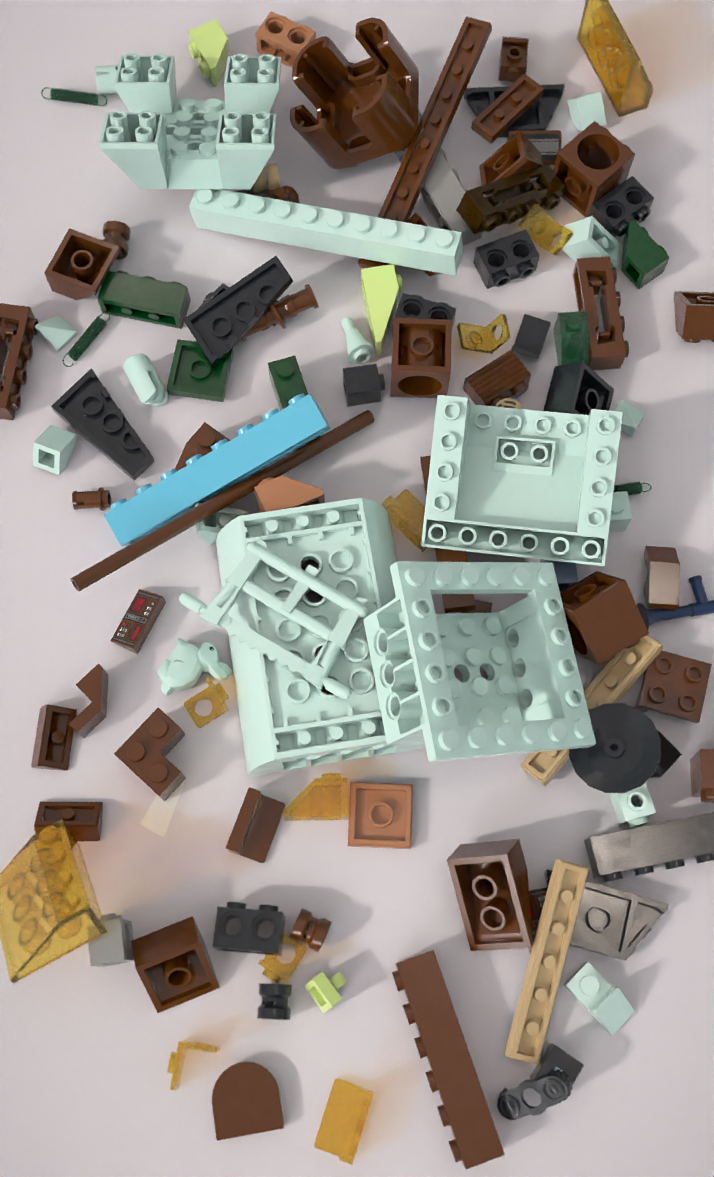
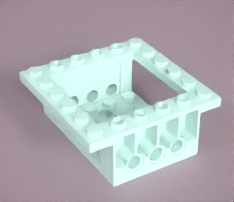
(533, 676)

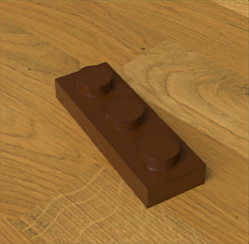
(507, 108)

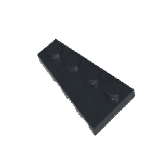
(233, 312)

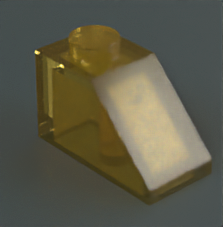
(321, 800)

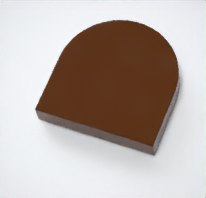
(246, 1101)

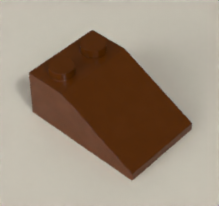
(493, 894)

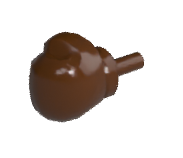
(284, 193)

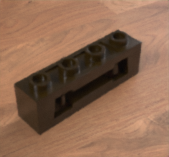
(510, 199)

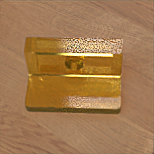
(407, 516)
(343, 1120)

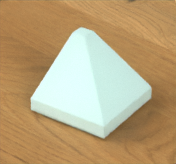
(56, 332)
(631, 417)

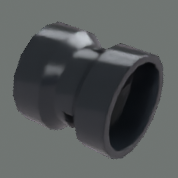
(274, 993)

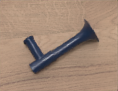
(702, 606)

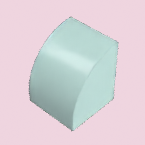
(587, 109)
(53, 449)

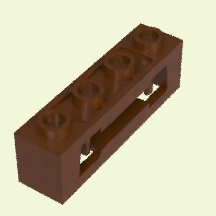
(588, 277)
(18, 326)

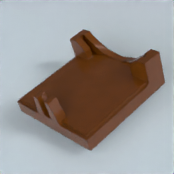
(674, 686)

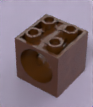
(592, 166)
(420, 357)
(602, 617)

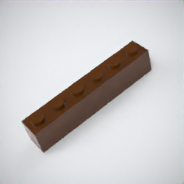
(449, 1061)

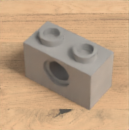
(114, 945)

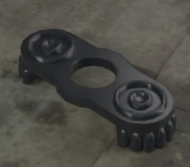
(552, 1089)

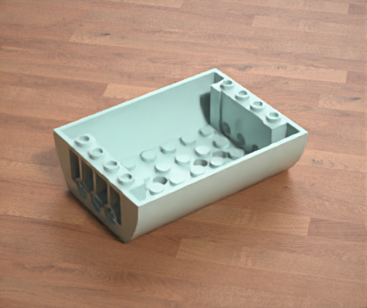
(282, 714)

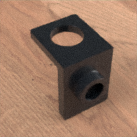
(531, 336)

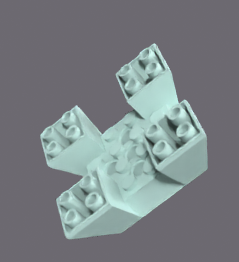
(190, 140)

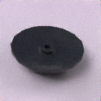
(624, 749)

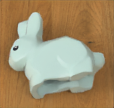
(187, 664)

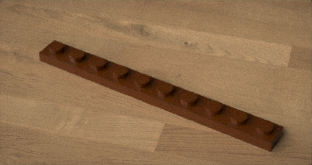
(434, 124)

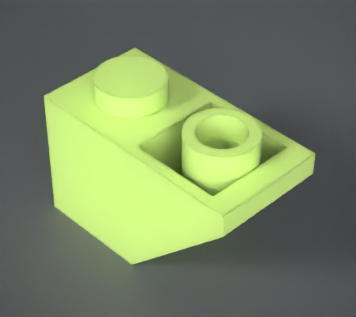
(211, 49)

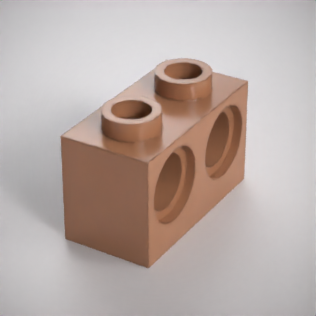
(282, 38)

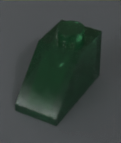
(572, 337)

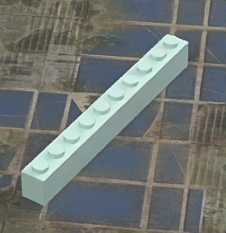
(328, 230)

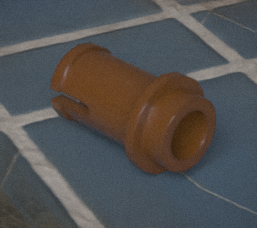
(91, 499)

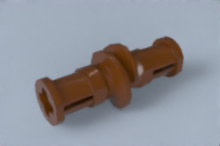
(285, 308)

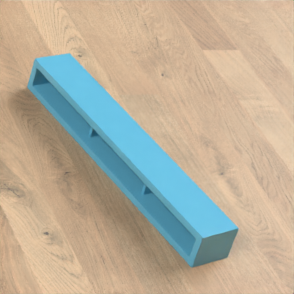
(217, 470)

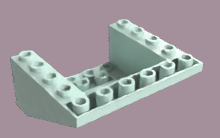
(521, 481)

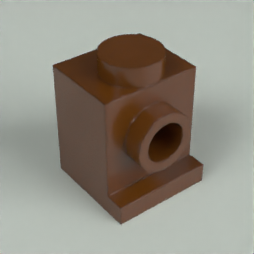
(513, 58)

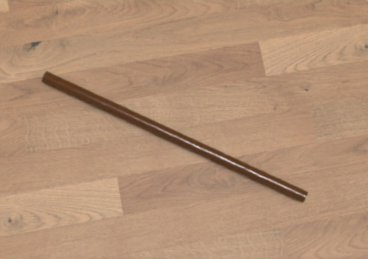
(219, 502)

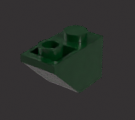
(641, 256)

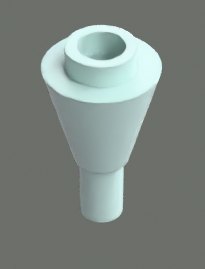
(358, 347)

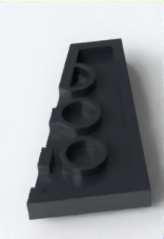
(99, 420)

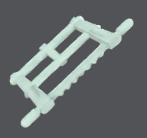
(239, 581)

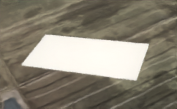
(160, 813)

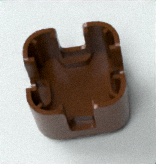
(360, 106)

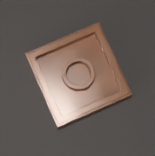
(380, 815)

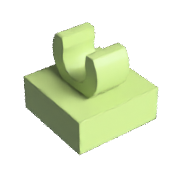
(325, 990)

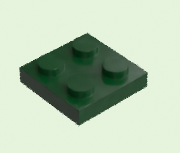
(194, 374)

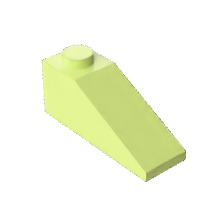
(380, 295)

